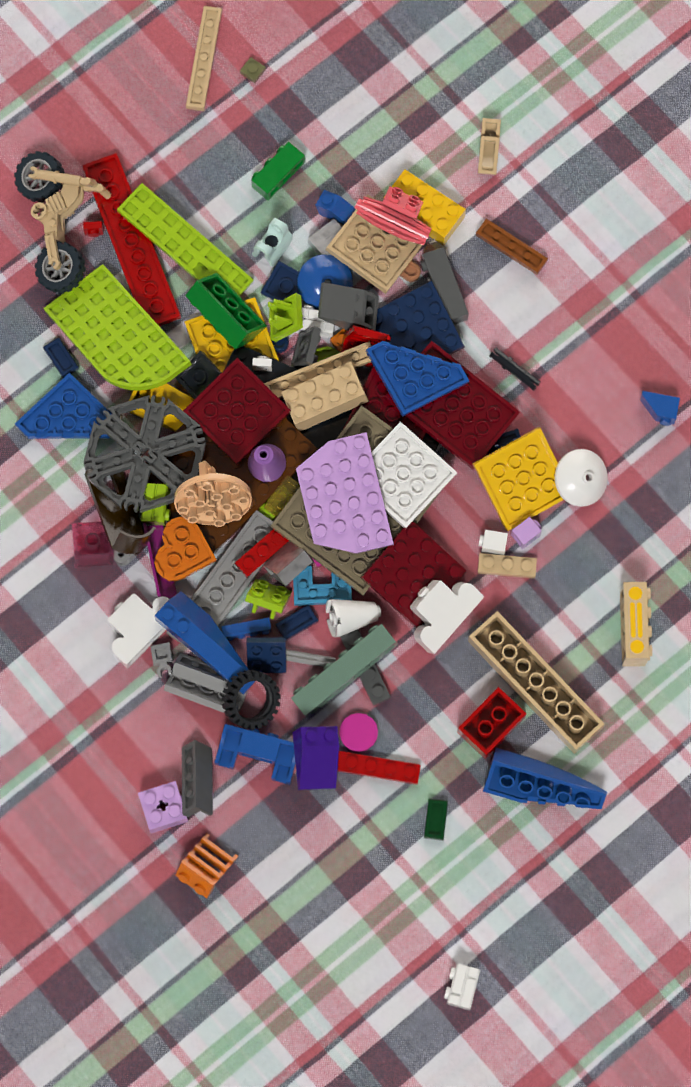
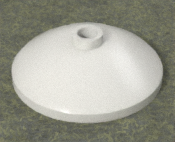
(571, 477)

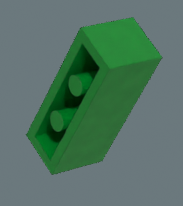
(277, 170)

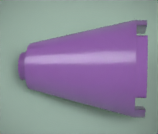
(267, 462)

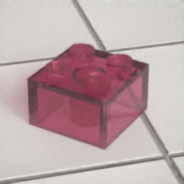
(90, 545)

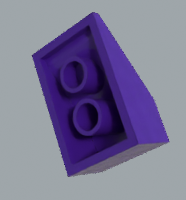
(316, 757)

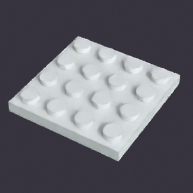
(408, 474)

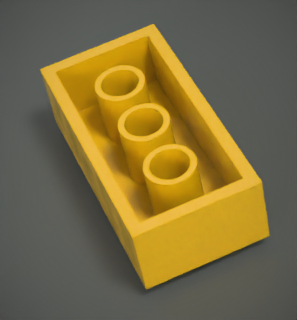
(437, 209)

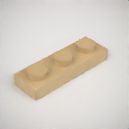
(507, 565)

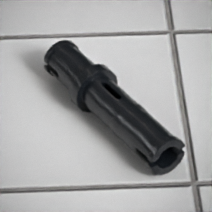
(508, 364)

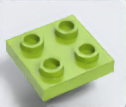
(285, 317)
(268, 597)

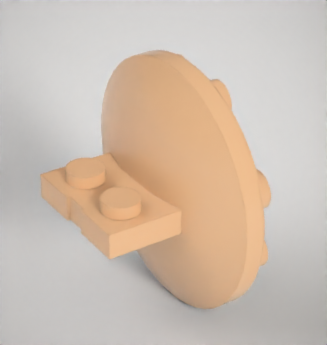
(212, 497)

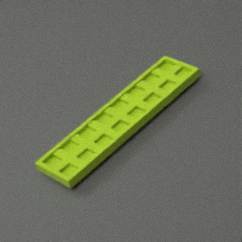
(180, 239)

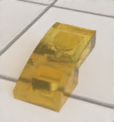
(282, 496)

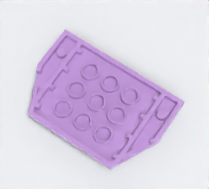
(344, 496)

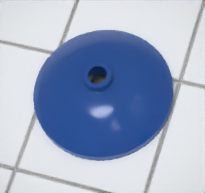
(315, 272)

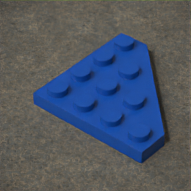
(414, 377)
(63, 413)

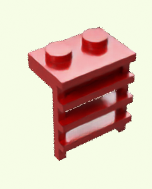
(359, 335)

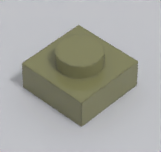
(252, 70)

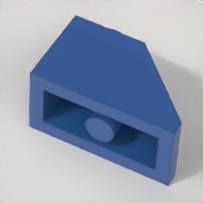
(334, 207)
(661, 407)

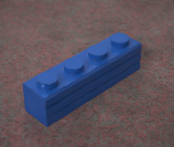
(248, 628)

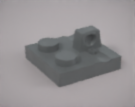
(306, 347)

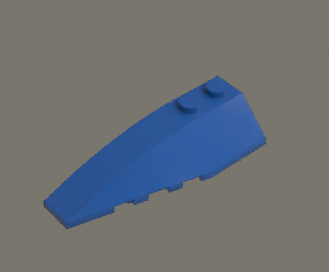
(202, 636)
(532, 780)

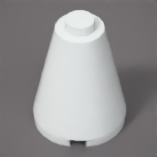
(350, 615)

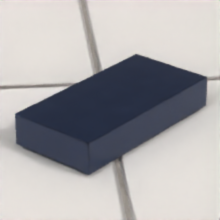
(60, 357)
(296, 622)

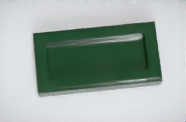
(436, 819)

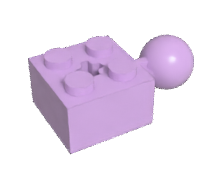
(151, 801)

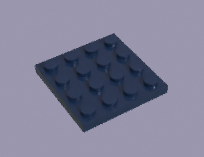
(418, 320)

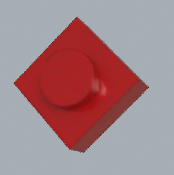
(93, 229)

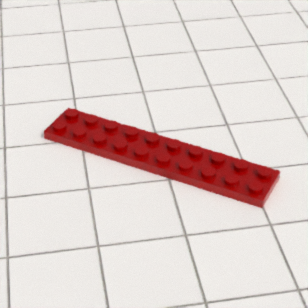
(132, 247)

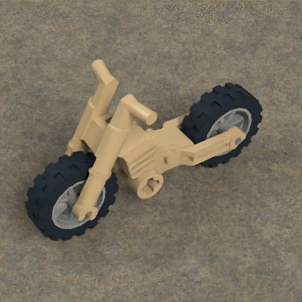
(55, 211)

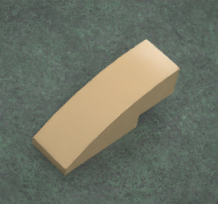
(489, 146)

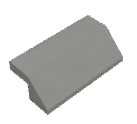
(199, 683)

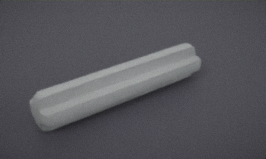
(308, 658)

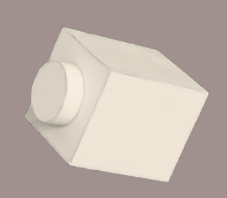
(493, 542)

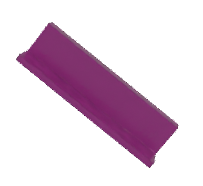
(163, 587)

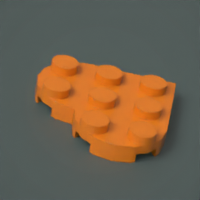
(183, 550)

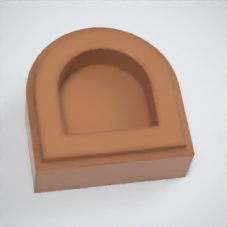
(411, 272)

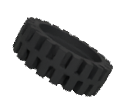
(269, 706)

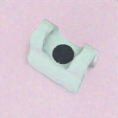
(274, 242)

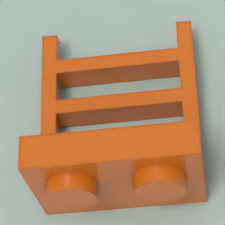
(198, 873)

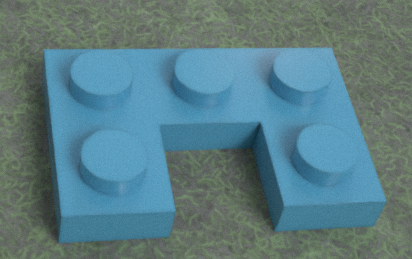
(317, 594)

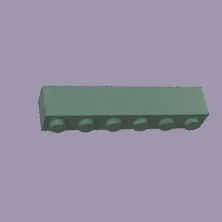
(344, 670)

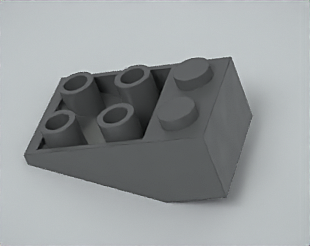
(348, 306)

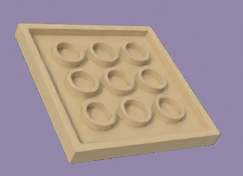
(372, 252)

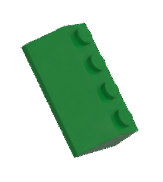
(225, 310)

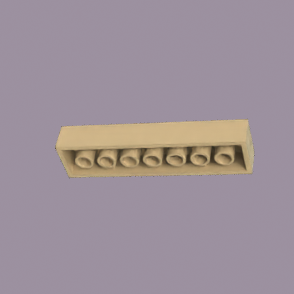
(535, 682)

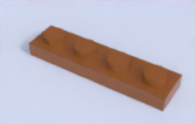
(511, 246)

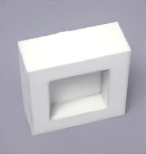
(262, 363)

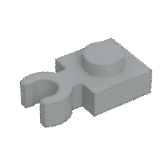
(162, 657)

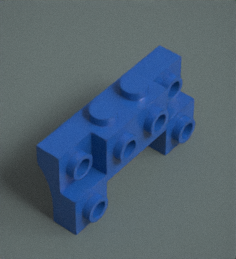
(257, 746)

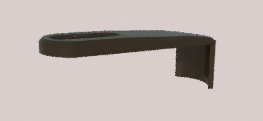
(121, 526)

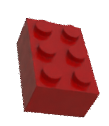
(491, 723)

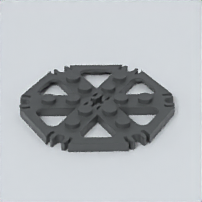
(149, 440)

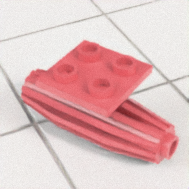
(395, 215)

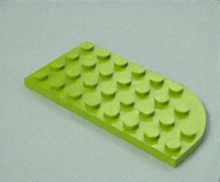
(116, 333)

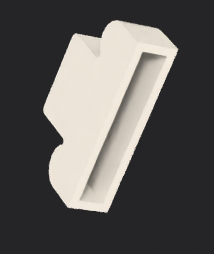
(442, 611)
(136, 626)

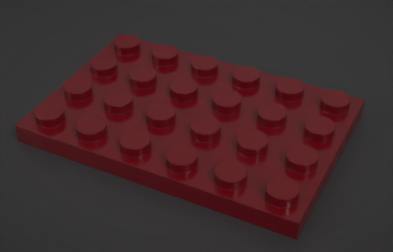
(466, 418)

